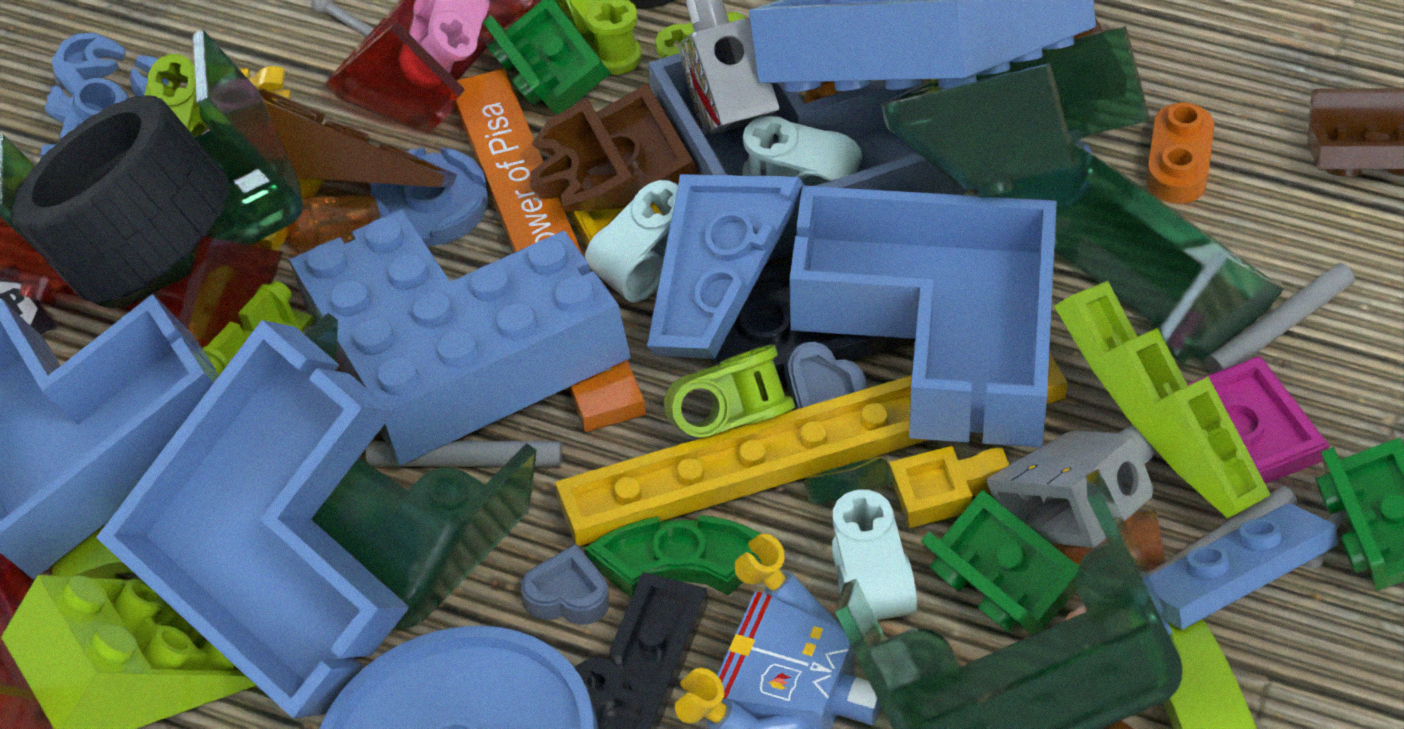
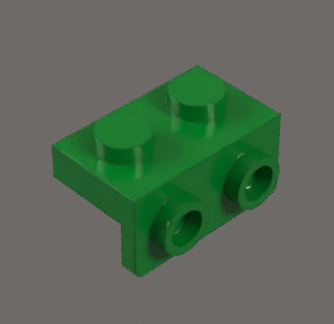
(550, 56)
(1371, 499)
(1007, 563)

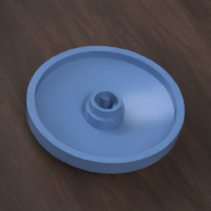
(465, 682)

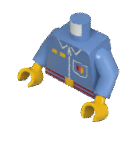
(785, 662)

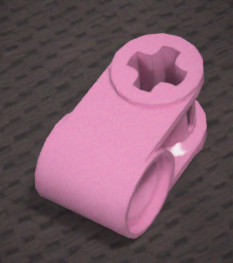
(448, 28)

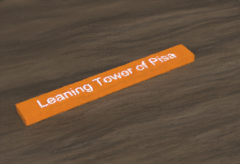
(507, 157)

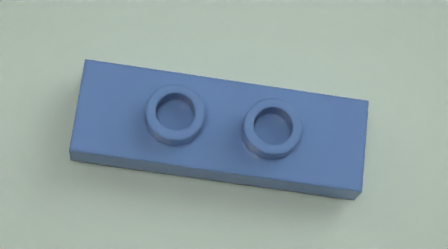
(1241, 563)

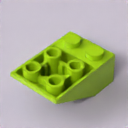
(113, 654)

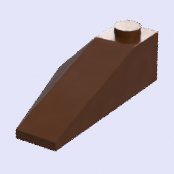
(344, 151)

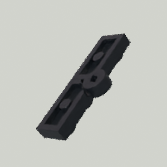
(645, 654)

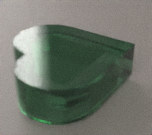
(835, 482)

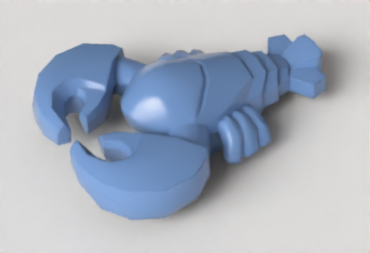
(81, 73)

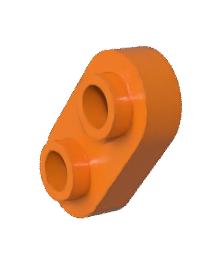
(1180, 153)

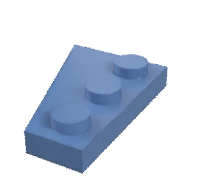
(714, 256)

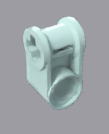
(800, 151)
(634, 244)
(871, 550)

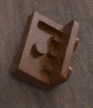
(1357, 130)

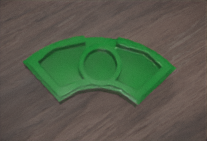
(676, 549)

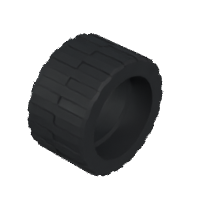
(120, 199)

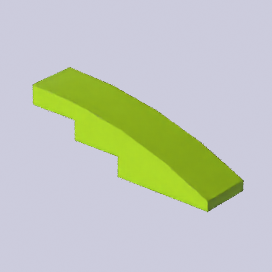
(1177, 419)

